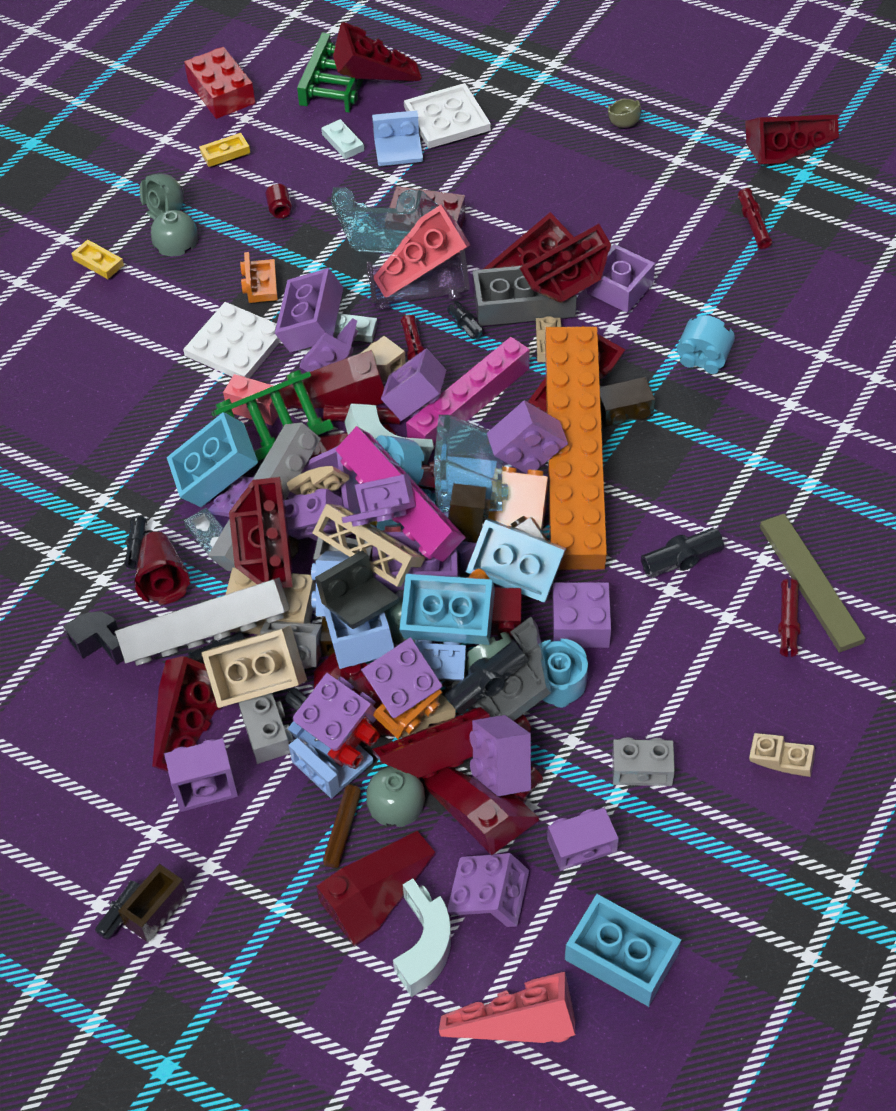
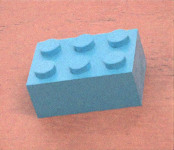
(212, 459)
(516, 559)
(447, 609)
(622, 949)

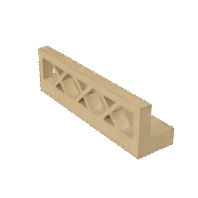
(374, 537)

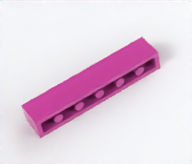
(473, 389)
(422, 523)

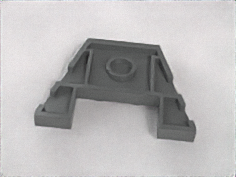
(524, 686)

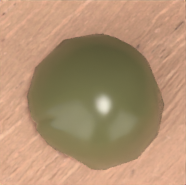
(624, 113)

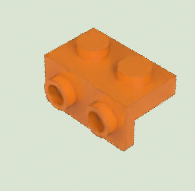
(260, 279)
(410, 719)

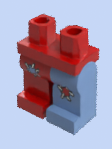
(347, 754)

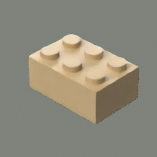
(297, 597)
(254, 666)

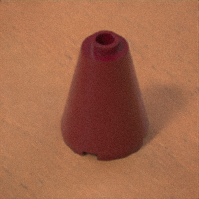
(160, 571)

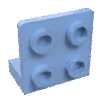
(397, 138)
(445, 659)
(324, 772)

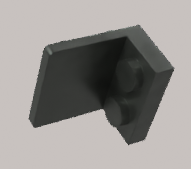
(353, 591)

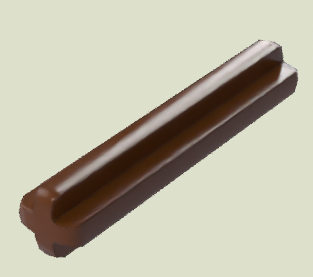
(342, 826)

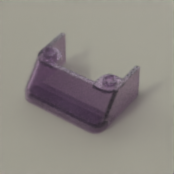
(444, 280)

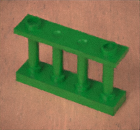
(314, 75)
(295, 378)

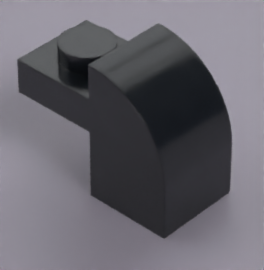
(93, 631)

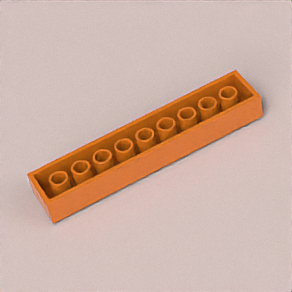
(577, 469)

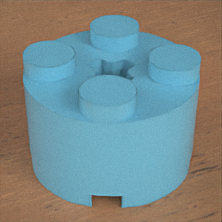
(705, 344)
(405, 453)
(566, 671)

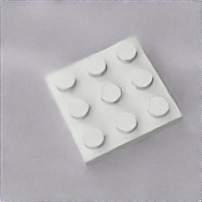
(448, 115)
(233, 341)

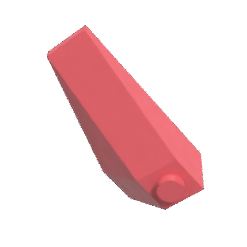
(426, 246)
(532, 1015)

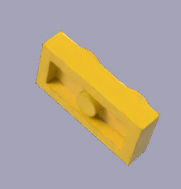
(224, 149)
(97, 259)

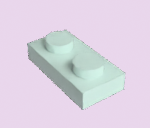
(342, 139)
(365, 325)

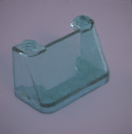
(379, 228)
(466, 458)

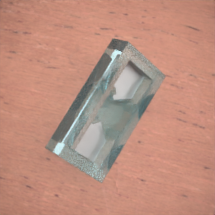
(204, 529)

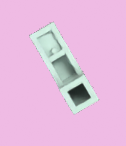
(367, 419)
(428, 957)

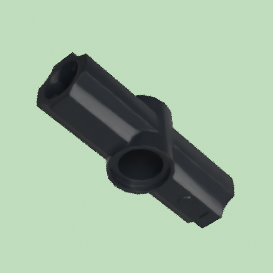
(682, 552)
(486, 677)

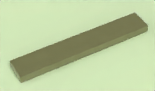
(812, 583)

